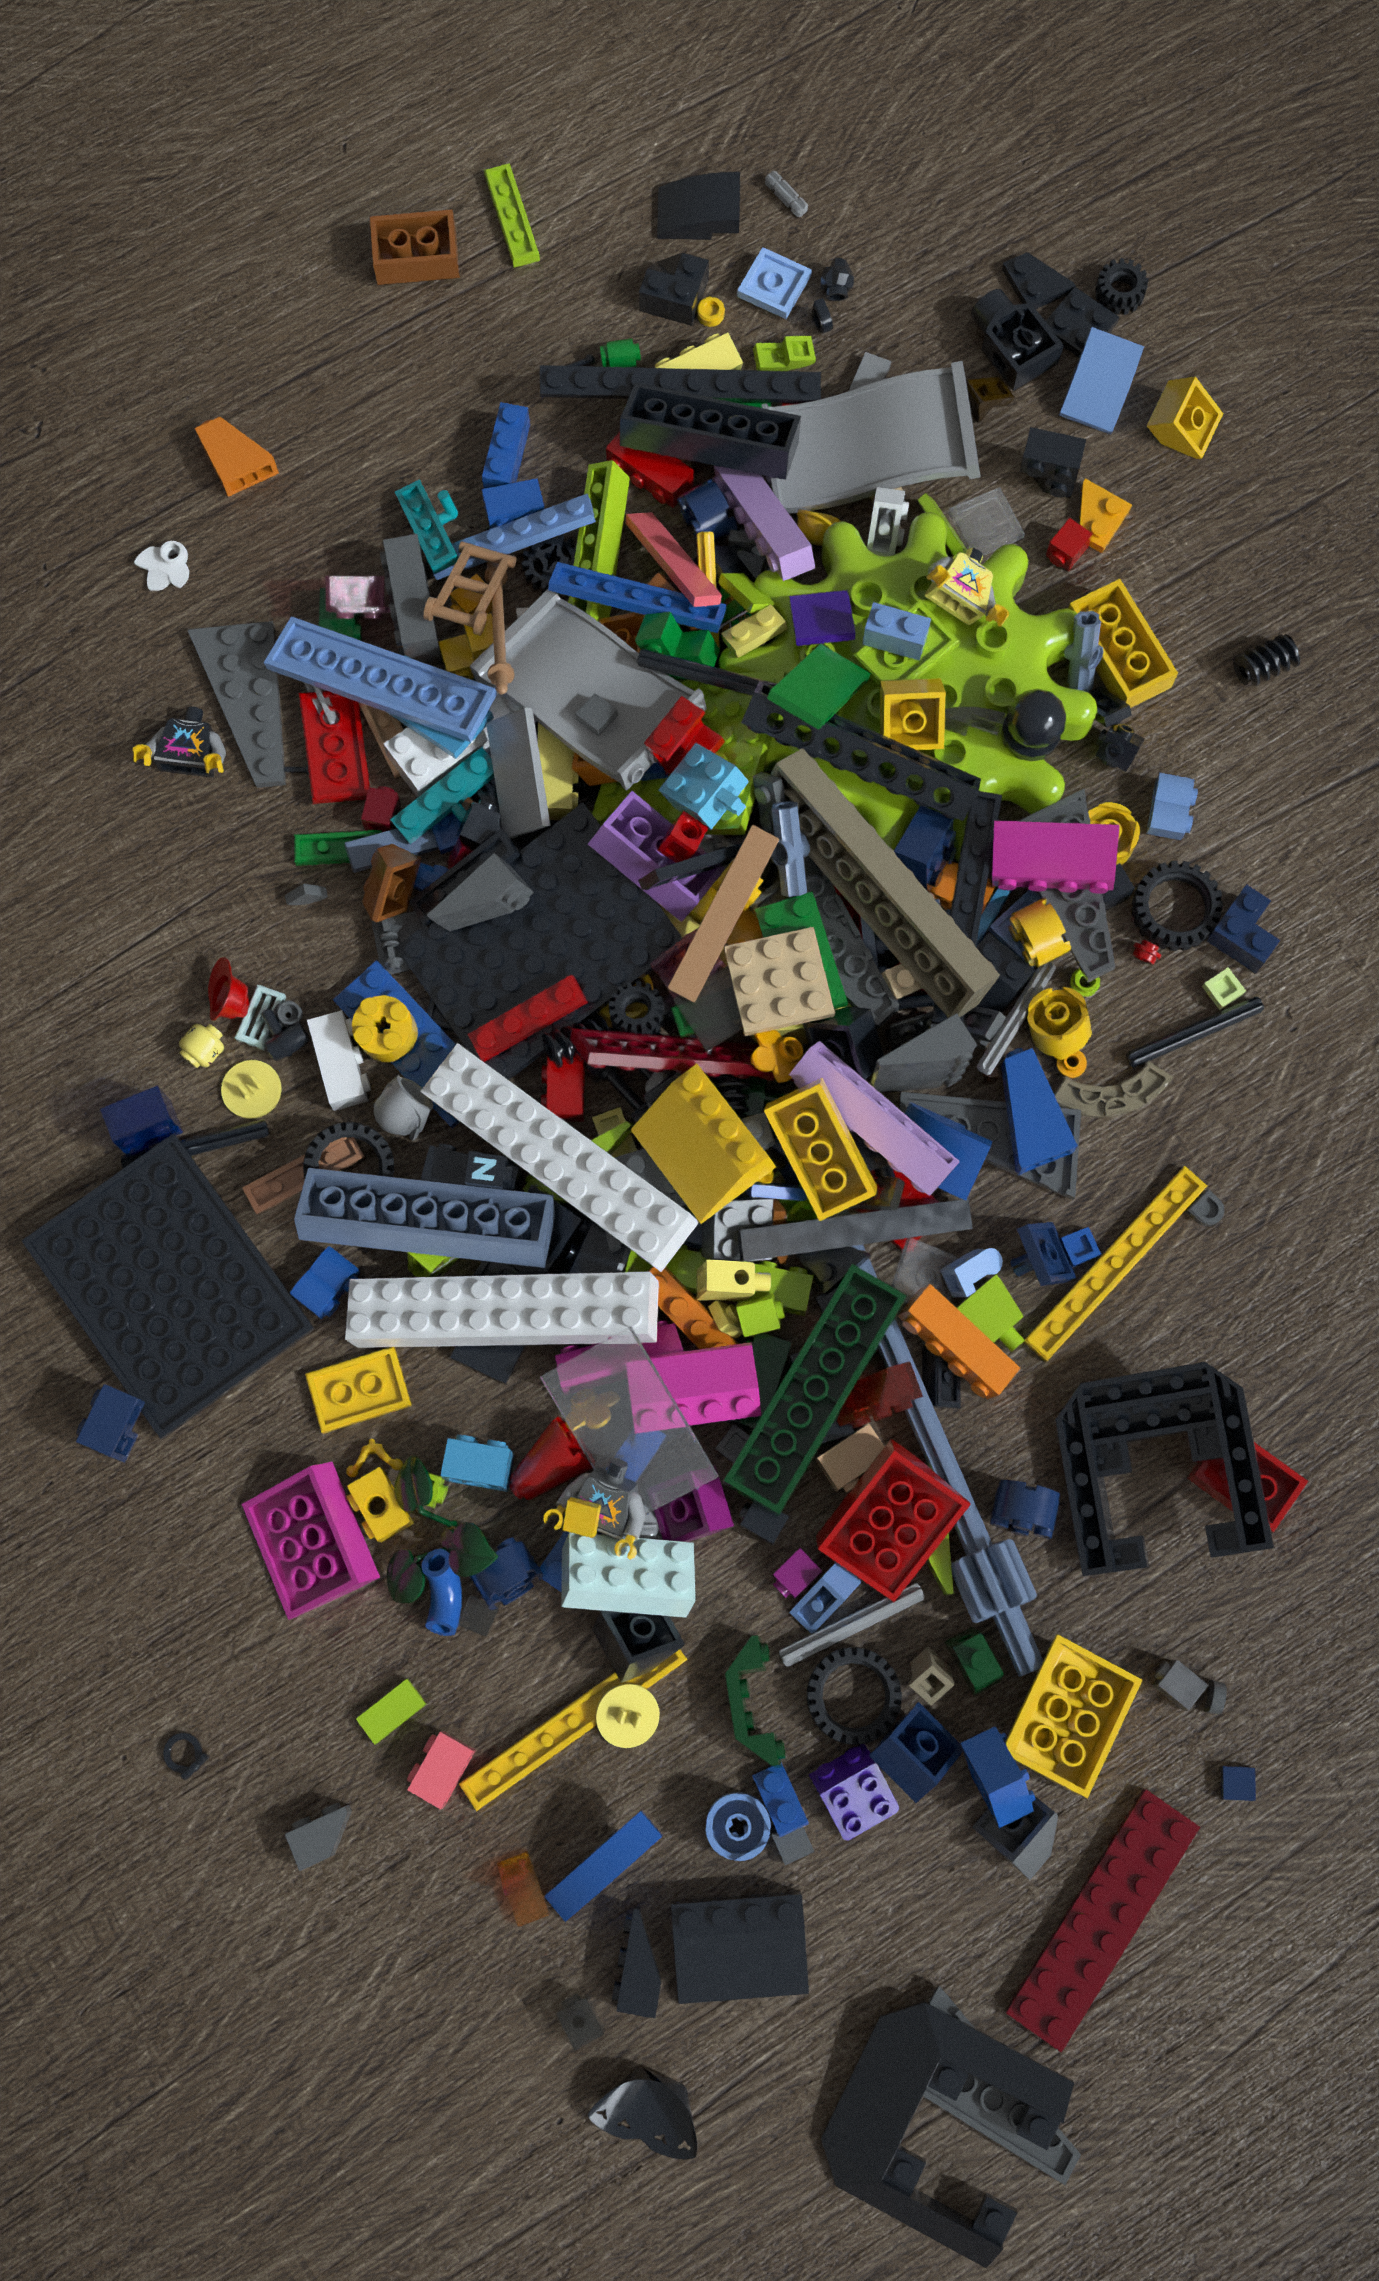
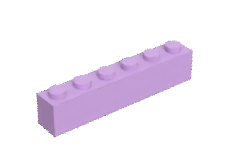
(766, 522)
(877, 1120)

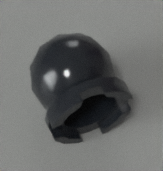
(1033, 724)

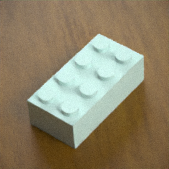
(652, 1583)

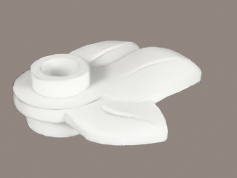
(162, 568)

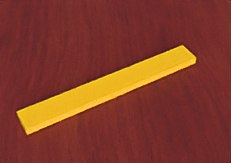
(1115, 1264)
(550, 1738)

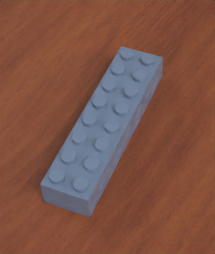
(425, 1217)

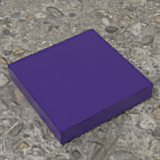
(822, 618)

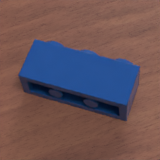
(506, 446)

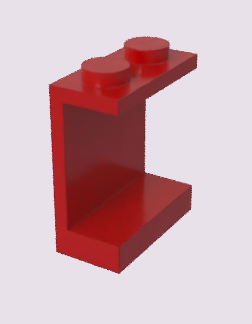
(679, 733)

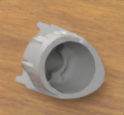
(402, 1108)

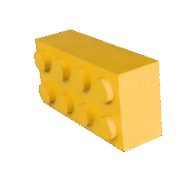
(1133, 659)
(820, 1149)

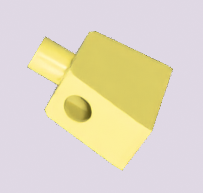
(718, 1281)

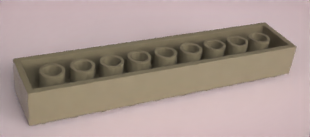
(885, 890)

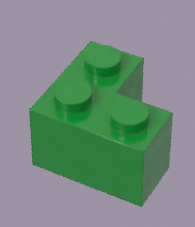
(663, 635)

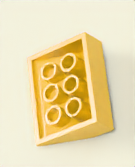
(701, 1144)
(1071, 1716)

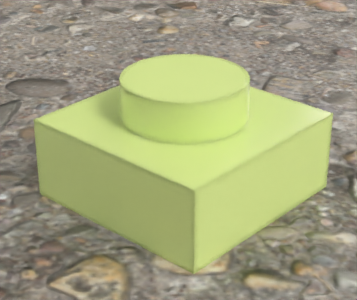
(1223, 988)

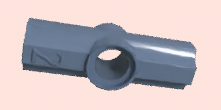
(1084, 651)
(790, 849)

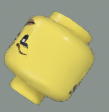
(201, 1045)

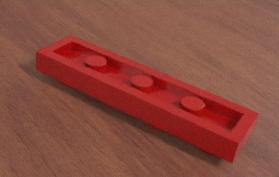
(527, 1018)

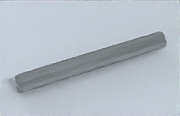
(1015, 1019)
(850, 1625)

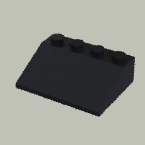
(740, 1947)

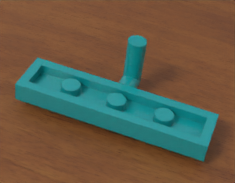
(429, 524)
(445, 796)

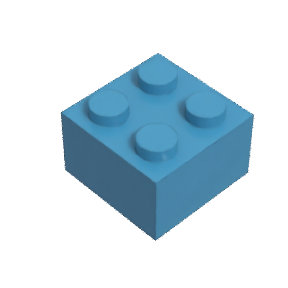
(478, 1464)

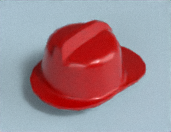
(226, 993)

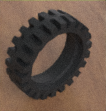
(1196, 879)
(350, 1129)
(892, 1696)

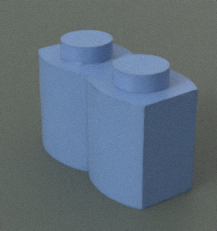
(1170, 806)

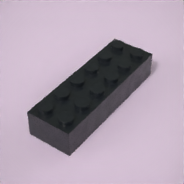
(710, 431)

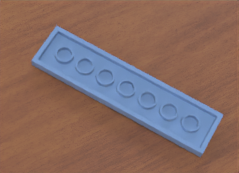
(381, 679)

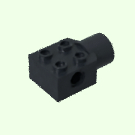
(1015, 338)

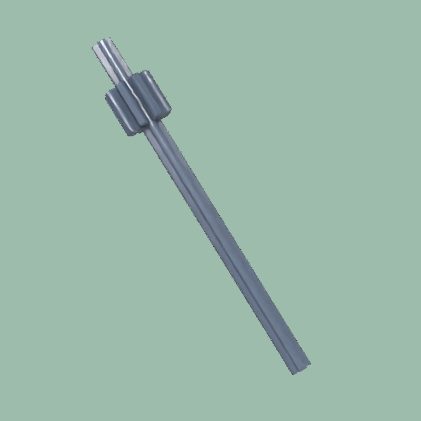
(991, 1575)

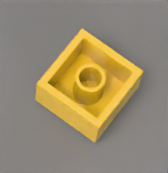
(913, 712)

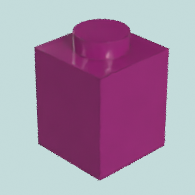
(795, 1574)

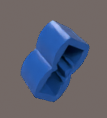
(325, 1283)

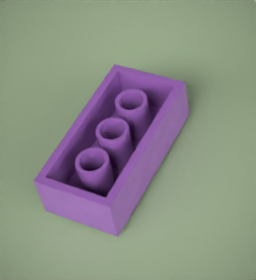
(631, 844)

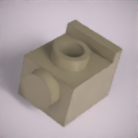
(930, 1676)

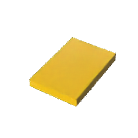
(358, 1390)

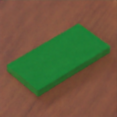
(819, 686)

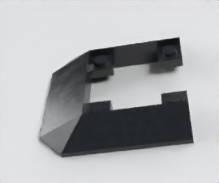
(1147, 1406)
(900, 2060)

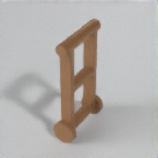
(477, 621)

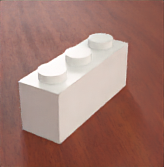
(339, 1060)

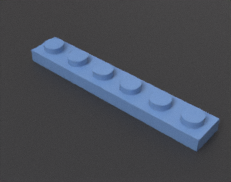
(529, 530)

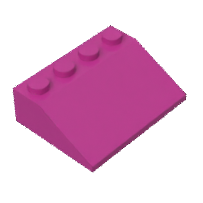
(1054, 856)
(310, 1539)

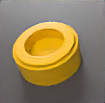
(710, 311)

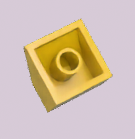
(1185, 417)

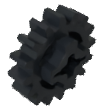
(544, 556)

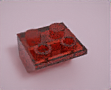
(879, 1394)

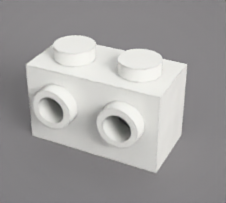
(885, 521)

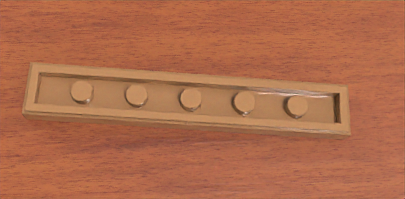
(723, 913)

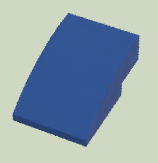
(961, 1143)

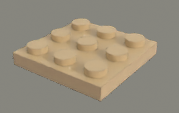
(779, 981)

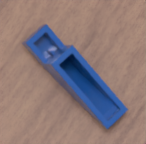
(603, 1865)

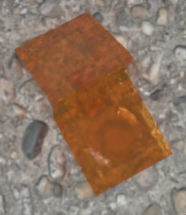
(522, 1889)

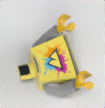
(965, 588)

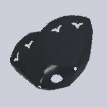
(651, 2108)

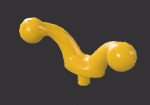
(372, 1448)

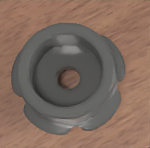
(288, 1007)

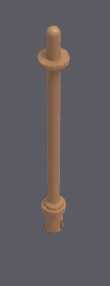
(500, 672)

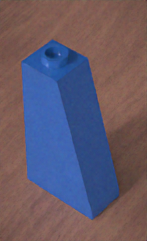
(1034, 1116)

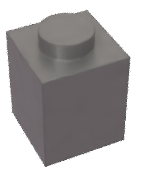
(1179, 1684)

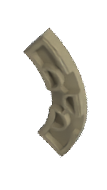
(1115, 1099)

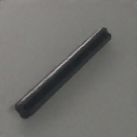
(699, 672)
(1194, 1031)
(214, 1140)

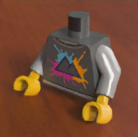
(621, 1505)

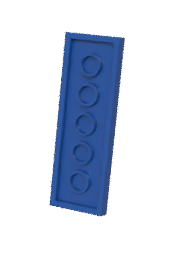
(432, 1042)

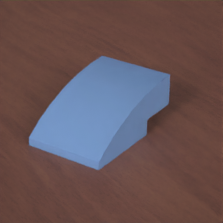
(1101, 380)

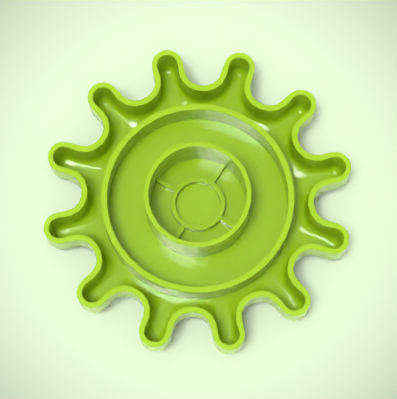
(982, 672)

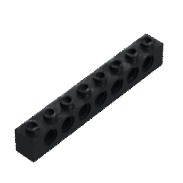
(879, 749)

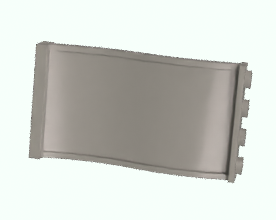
(880, 437)
(566, 658)

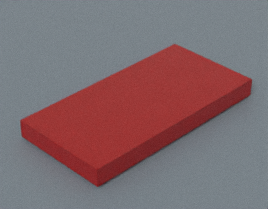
(334, 751)

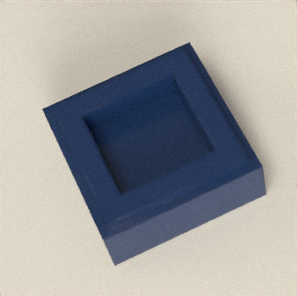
(1238, 1783)

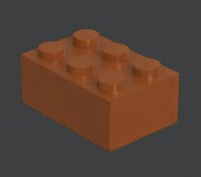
(414, 247)

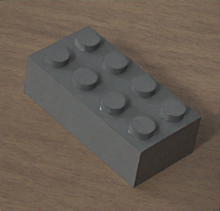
(408, 595)

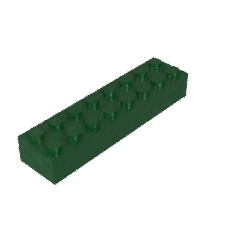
(814, 1390)

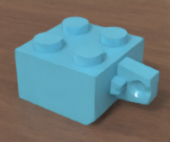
(705, 786)

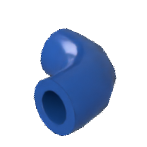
(444, 1593)

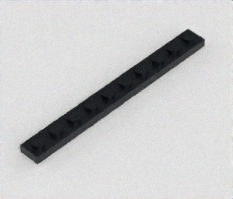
(712, 383)

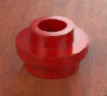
(1146, 952)

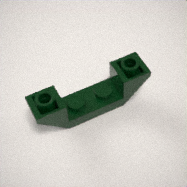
(751, 1660)

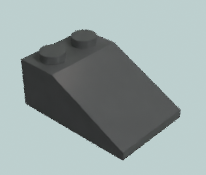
(486, 894)

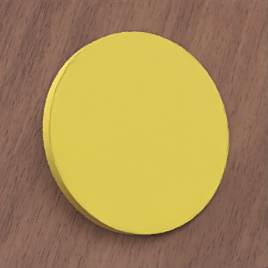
(251, 1089)
(627, 1715)

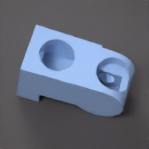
(969, 1269)

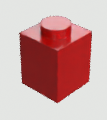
(1068, 544)

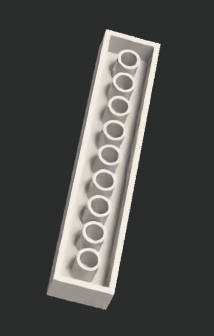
(560, 1157)
(501, 1309)

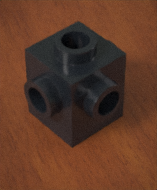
(1118, 746)

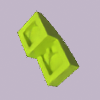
(785, 356)

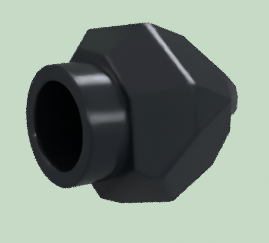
(837, 280)

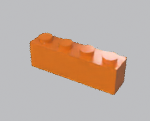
(958, 1342)

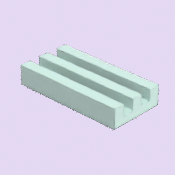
(241, 1033)

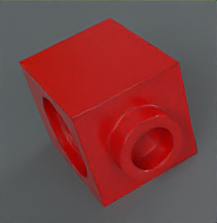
(682, 838)

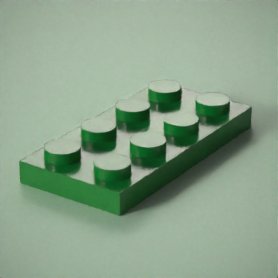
(799, 914)

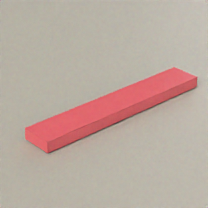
(673, 559)

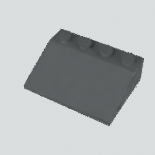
(927, 1060)

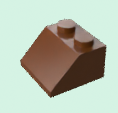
(390, 882)

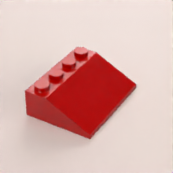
(891, 1521)

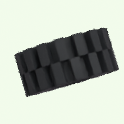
(1125, 273)
(632, 995)

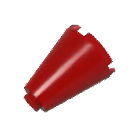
(549, 1462)

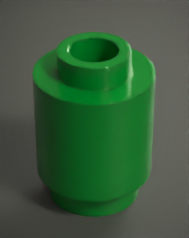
(620, 353)

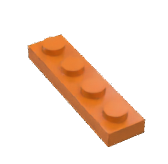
(688, 1312)

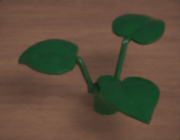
(465, 1542)

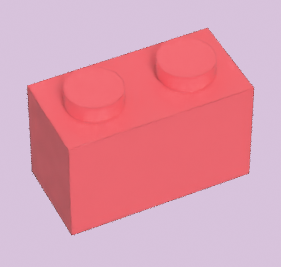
(440, 1770)

